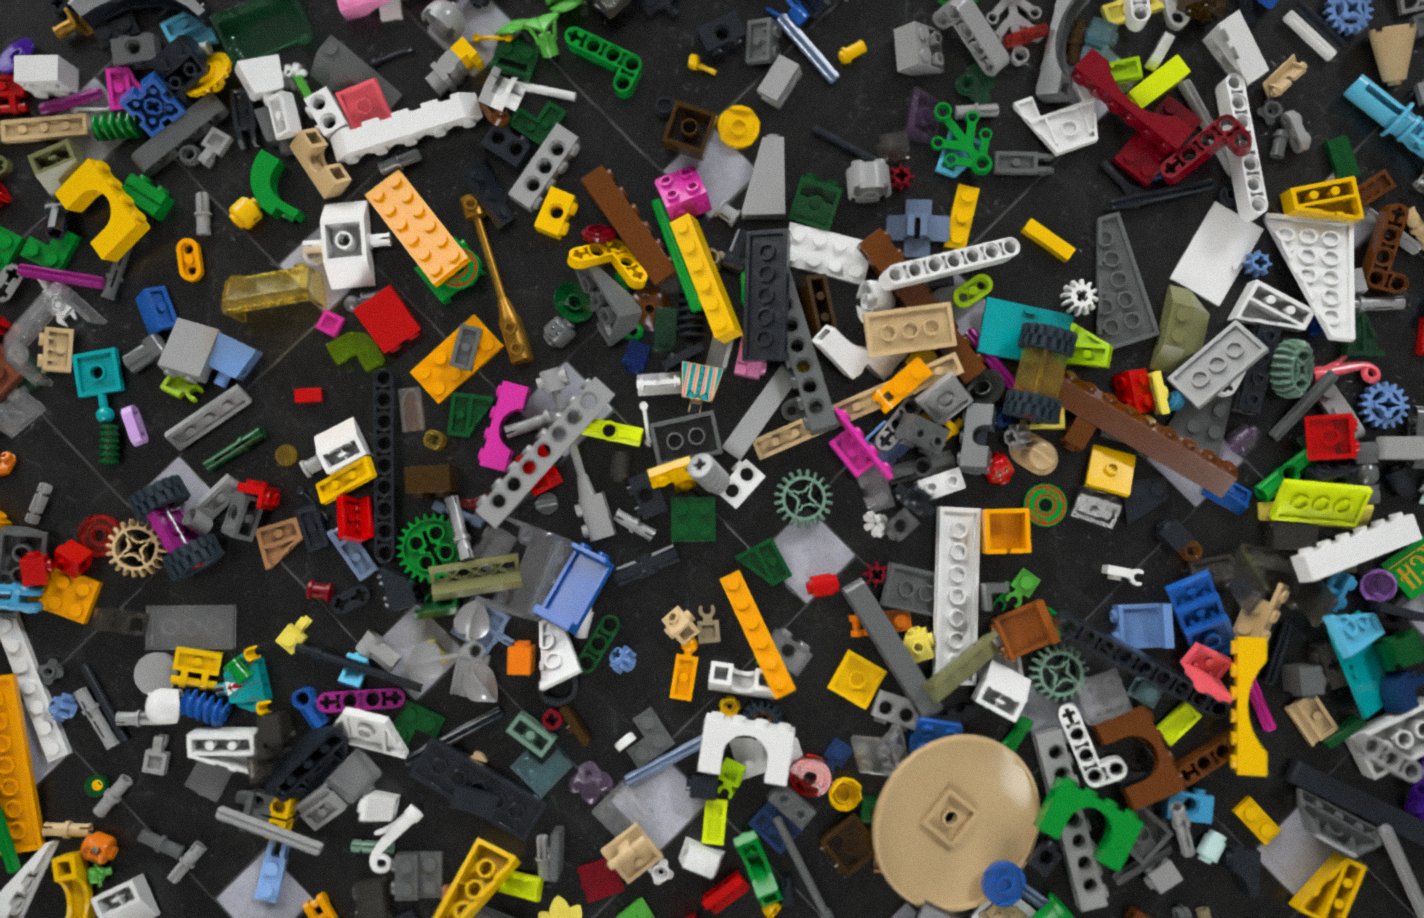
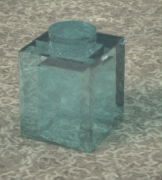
(1101, 34)
(1144, 692)

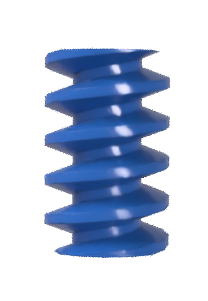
(204, 709)

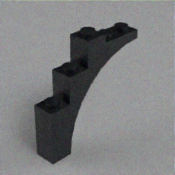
(97, 11)

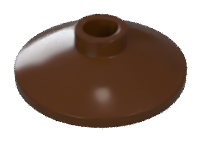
(652, 297)

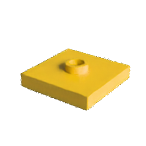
(1110, 470)
(857, 679)

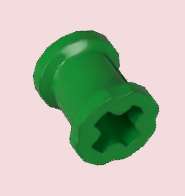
(238, 670)

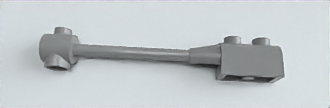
(591, 505)

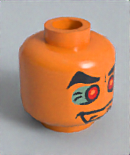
(99, 848)

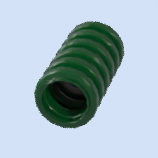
(109, 444)

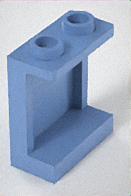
(1143, 624)

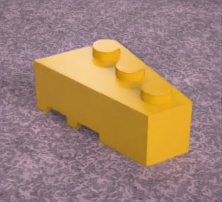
(1328, 199)
(1330, 888)

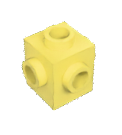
(919, 643)

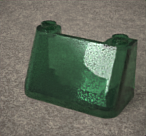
(261, 27)

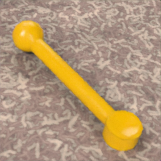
(478, 38)

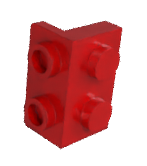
(1134, 389)
(267, 496)
(355, 518)

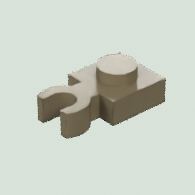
(708, 628)

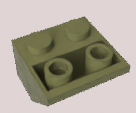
(56, 164)

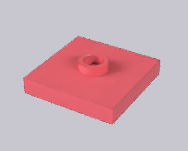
(363, 103)

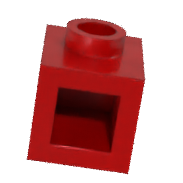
(72, 558)
(36, 568)

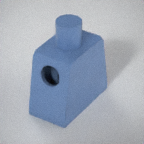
(232, 359)

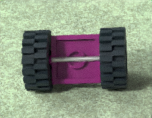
(161, 506)

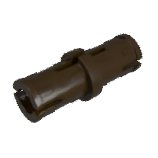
(1076, 42)

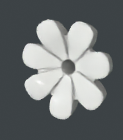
(291, 72)
(875, 523)

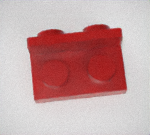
(725, 892)

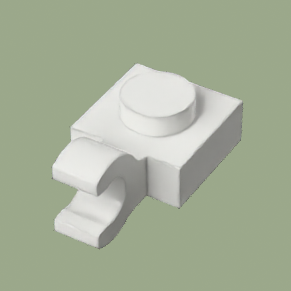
(1117, 573)

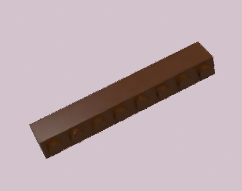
(881, 255)

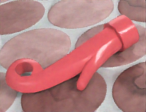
(1343, 368)

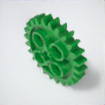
(415, 558)

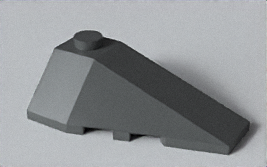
(340, 68)
(613, 304)
(14, 544)

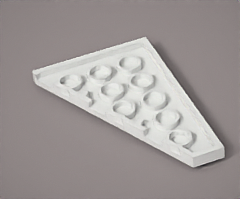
(1323, 265)

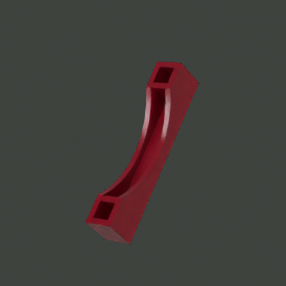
(1164, 131)

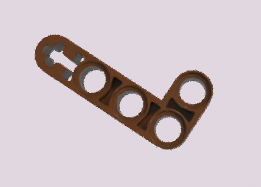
(1387, 248)
(1211, 759)

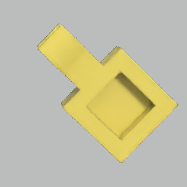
(294, 634)

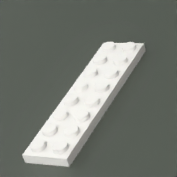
(956, 584)

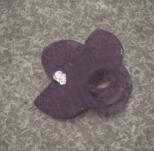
(590, 785)

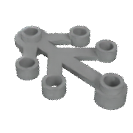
(1014, 21)

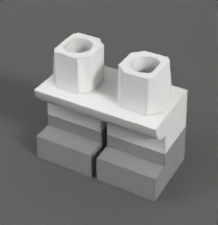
(501, 92)

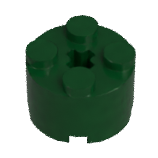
(1401, 649)

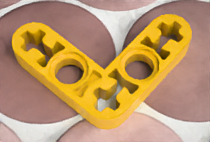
(612, 252)

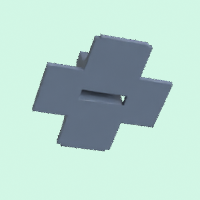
(932, 228)

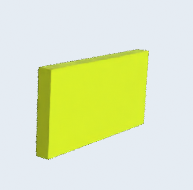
(1320, 503)

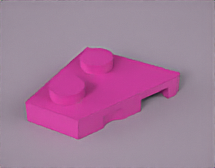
(118, 82)

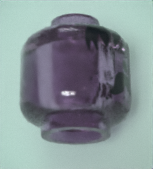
(1244, 439)

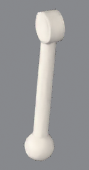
(76, 110)
(644, 406)

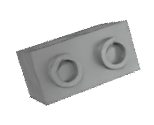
(897, 704)

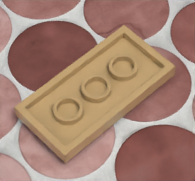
(909, 329)

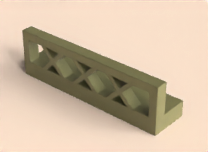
(476, 580)
(961, 667)

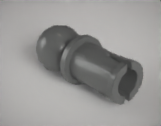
(353, 301)

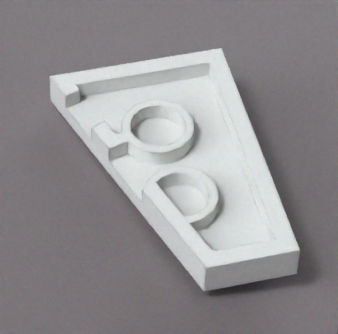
(754, 754)

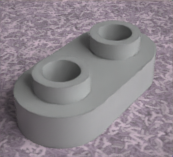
(1300, 139)

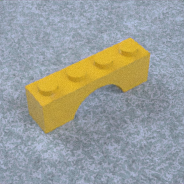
(71, 874)

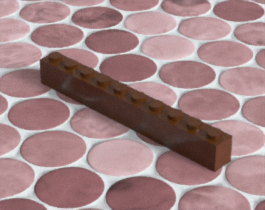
(1147, 435)

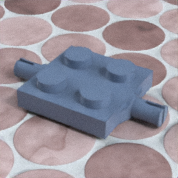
(498, 622)

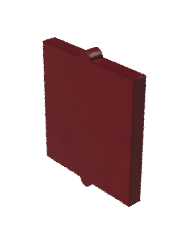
(599, 880)

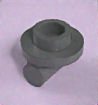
(547, 503)

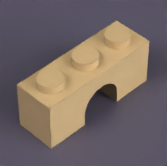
(309, 150)

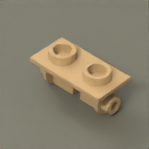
(1280, 79)

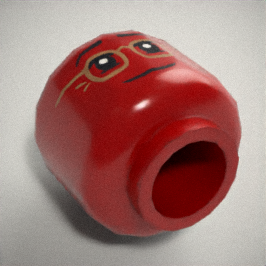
(1000, 469)

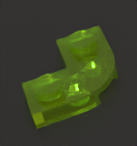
(356, 344)

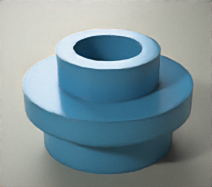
(1175, 401)

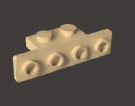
(1263, 616)

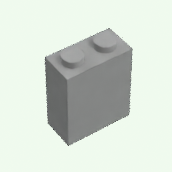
(189, 351)

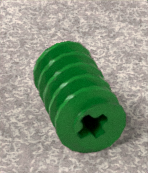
(113, 127)

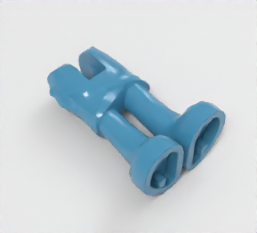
(20, 597)

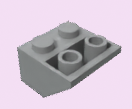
(918, 49)

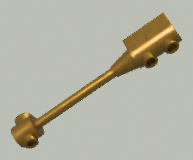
(510, 323)

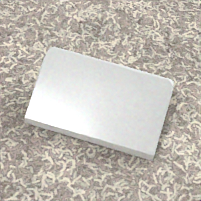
(284, 115)

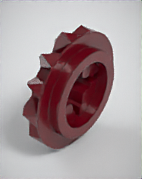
(598, 234)

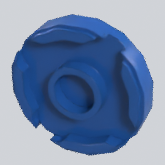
(1003, 883)

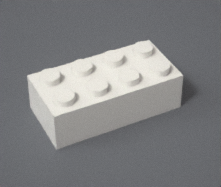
(1399, 730)

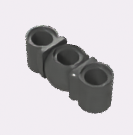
(1368, 470)

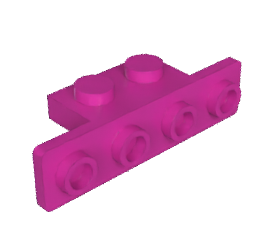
(855, 451)

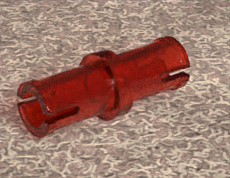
(1025, 35)

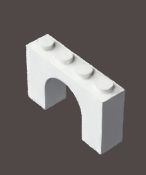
(775, 737)

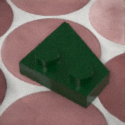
(766, 562)

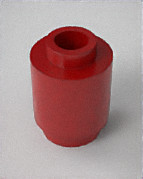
(822, 585)

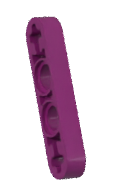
(361, 696)

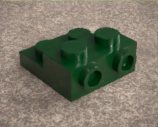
(815, 201)

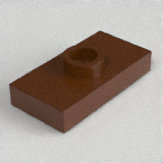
(1375, 187)

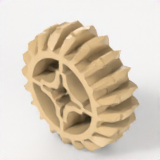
(148, 565)

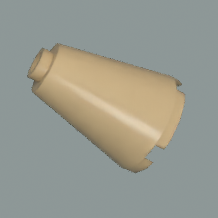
(1393, 51)

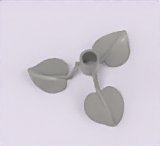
(426, 664)

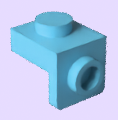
(352, 678)

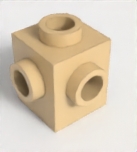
(677, 622)

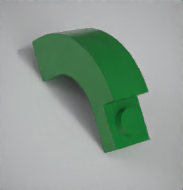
(264, 181)
(758, 868)

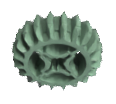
(1292, 368)
(811, 482)
(1055, 680)

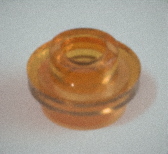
(1197, 551)

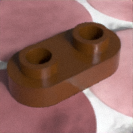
(495, 116)

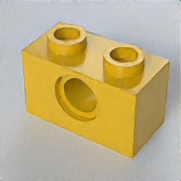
(556, 200)

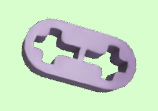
(134, 425)

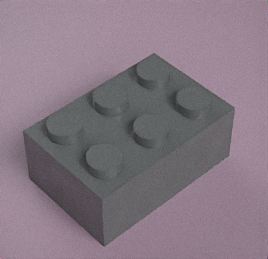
(685, 437)

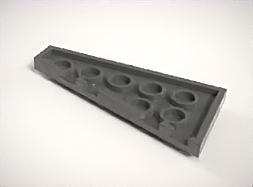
(1123, 303)

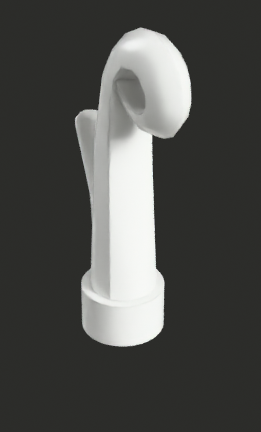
(391, 833)

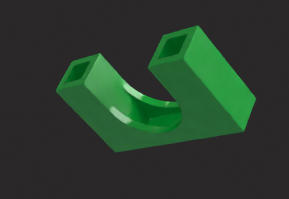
(1120, 826)

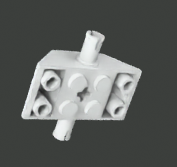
(350, 264)

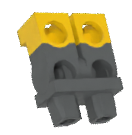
(266, 808)

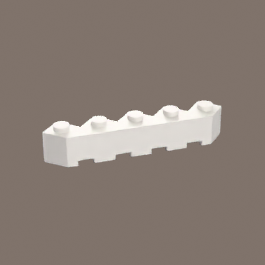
(406, 127)

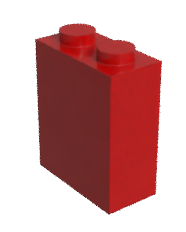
(387, 319)

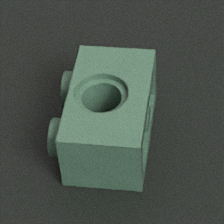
(532, 733)

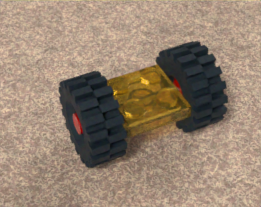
(1040, 373)

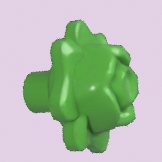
(97, 874)

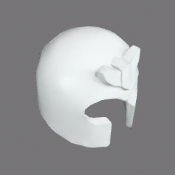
(163, 706)

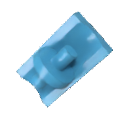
(1339, 584)

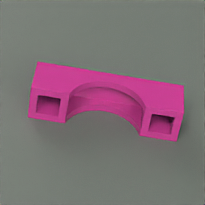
(510, 400)

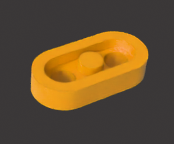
(189, 261)

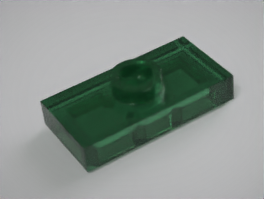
(665, 329)

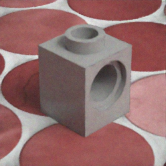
(1162, 876)

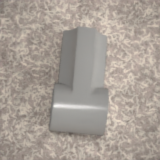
(374, 647)

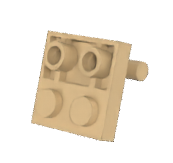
(631, 853)

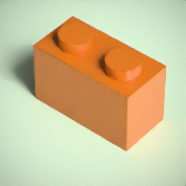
(522, 658)

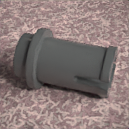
(1279, 143)

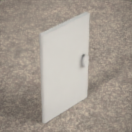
(1213, 253)

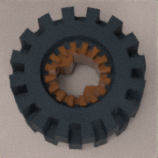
(762, 707)

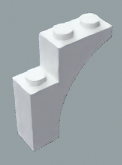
(852, 358)

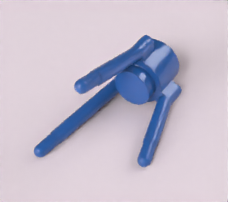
(797, 14)

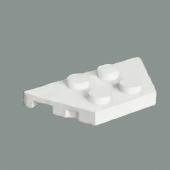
(371, 732)

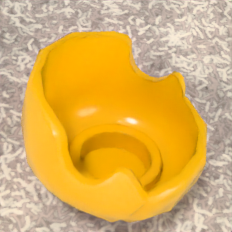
(845, 794)

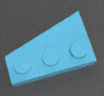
(1353, 631)

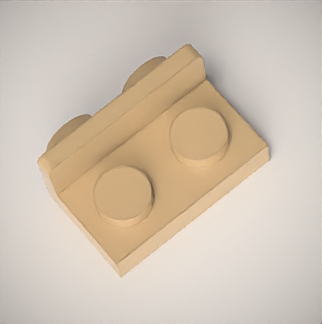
(57, 350)

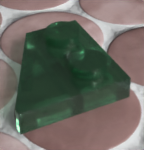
(1364, 342)

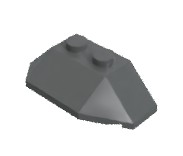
(1336, 825)

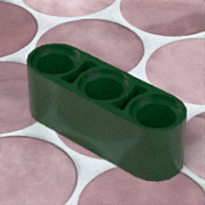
(602, 632)

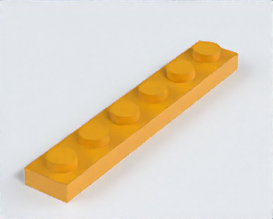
(757, 635)

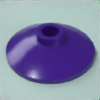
(20, 47)

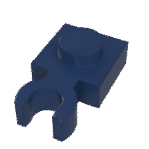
(837, 753)

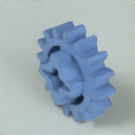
(1348, 15)
(1379, 414)

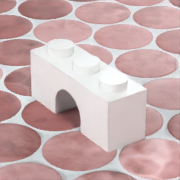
(728, 679)

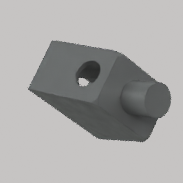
(265, 122)

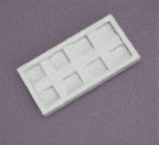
(827, 253)

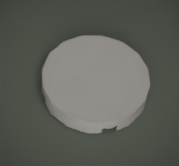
(154, 672)

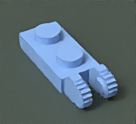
(272, 873)

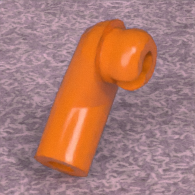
(7, 463)

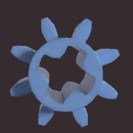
(1256, 264)
(622, 659)
(62, 707)

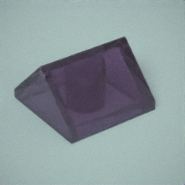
(920, 122)

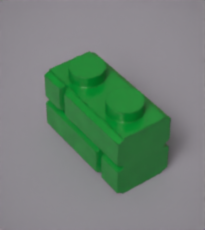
(148, 198)

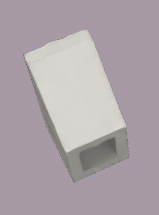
(379, 806)

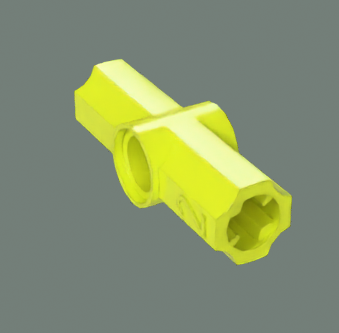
(623, 433)

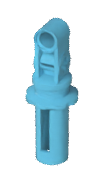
(1388, 113)

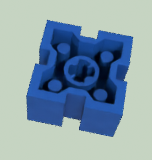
(152, 104)

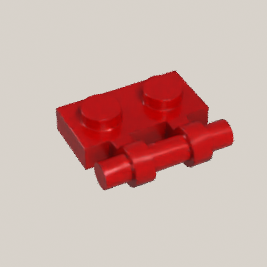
(12, 91)

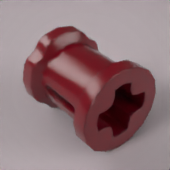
(320, 591)
(549, 723)

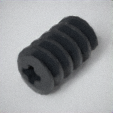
(688, 319)

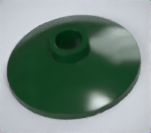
(572, 294)

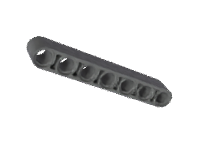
(890, 647)

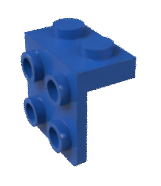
(931, 730)

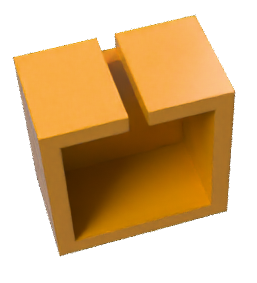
(1005, 531)

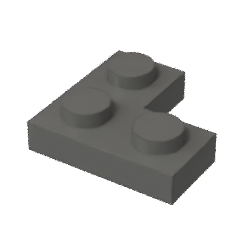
(655, 739)

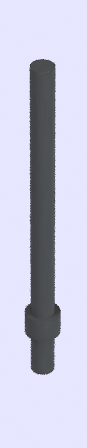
(824, 912)

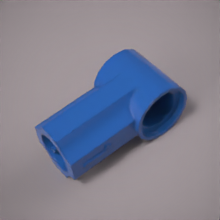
(309, 710)

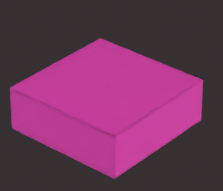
(330, 323)

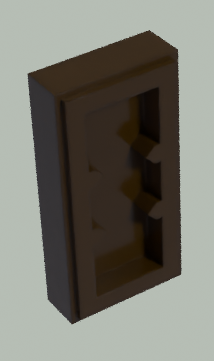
(574, 725)

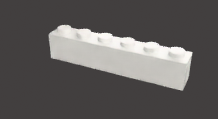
(1356, 547)

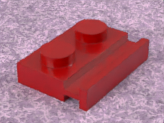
(549, 480)

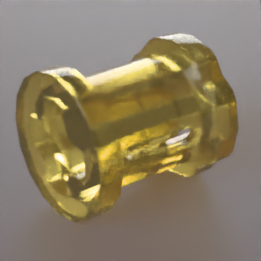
(441, 442)

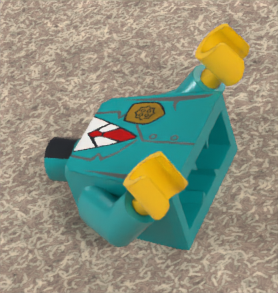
(254, 691)

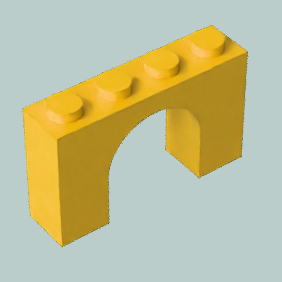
(126, 221)

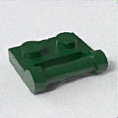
(517, 53)

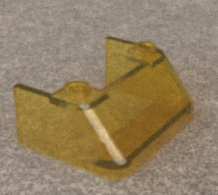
(272, 290)

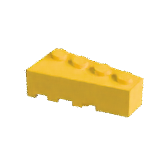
(477, 880)

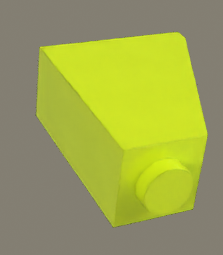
(1159, 83)

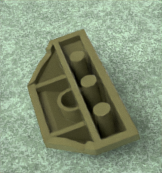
(1181, 330)

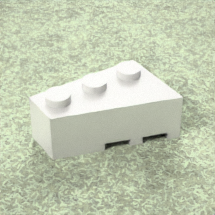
(1270, 307)

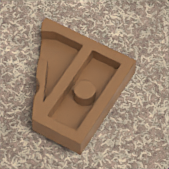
(278, 540)

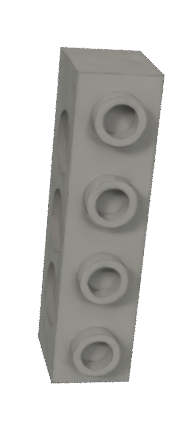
(557, 138)

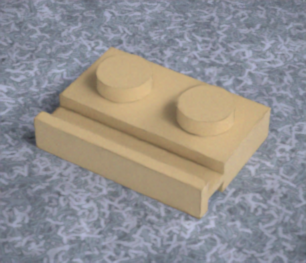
(1311, 719)

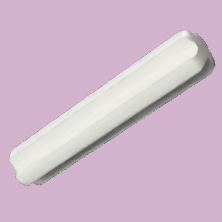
(1308, 34)

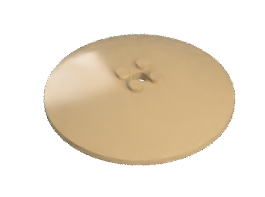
(991, 820)

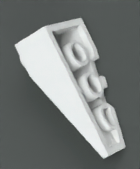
(19, 892)

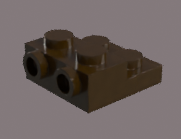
(848, 844)

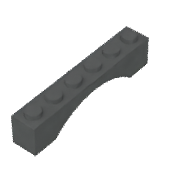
(1054, 78)

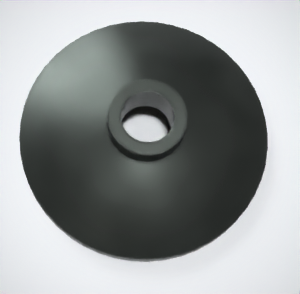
(986, 380)

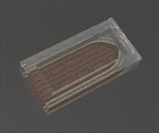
(411, 409)

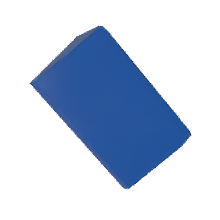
(1235, 499)

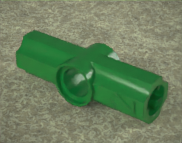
(1294, 468)

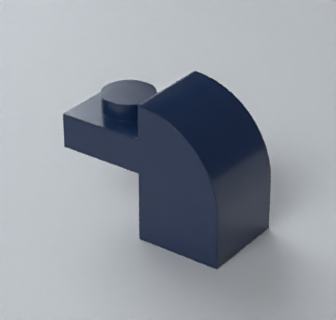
(1398, 690)

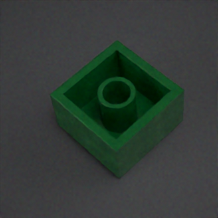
(693, 519)

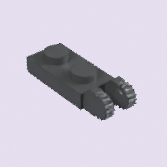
(1021, 163)

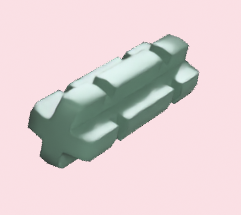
(367, 846)

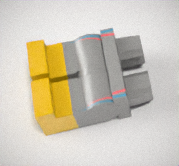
(453, 67)

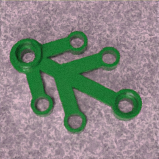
(963, 142)

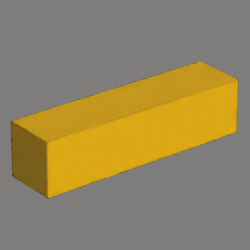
(1048, 240)

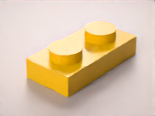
(1256, 820)

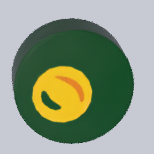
(96, 785)

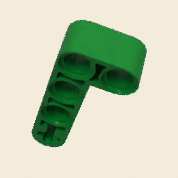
(600, 57)

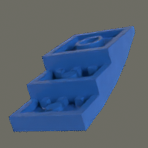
(1201, 612)

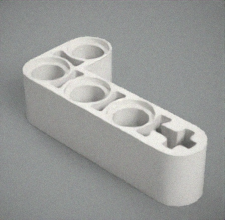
(1084, 742)

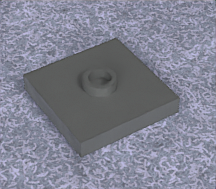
(556, 853)

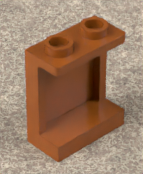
(1024, 629)

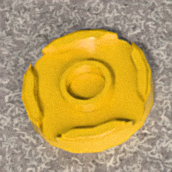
(738, 127)

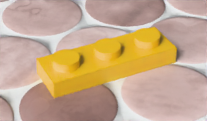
(961, 216)
(346, 480)

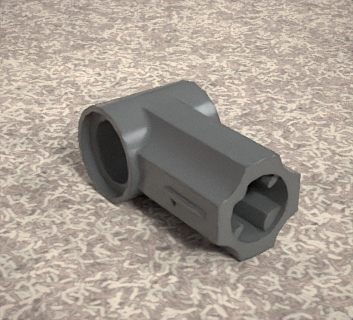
(148, 352)

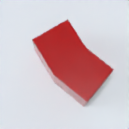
(308, 395)

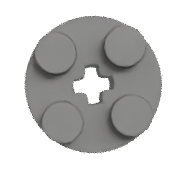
(868, 180)

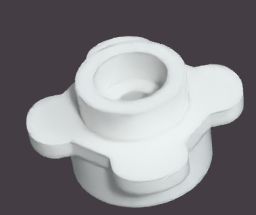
(667, 873)

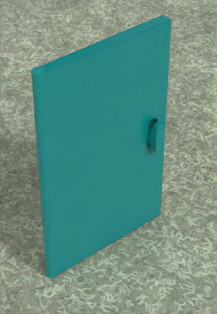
(1003, 325)
(1363, 676)

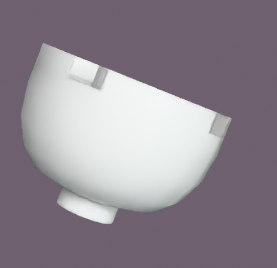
(874, 298)

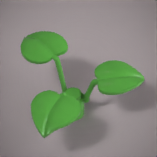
(546, 41)

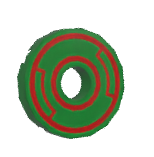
(467, 276)
(1057, 502)

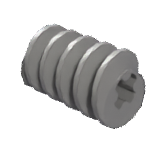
(708, 473)

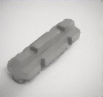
(38, 503)

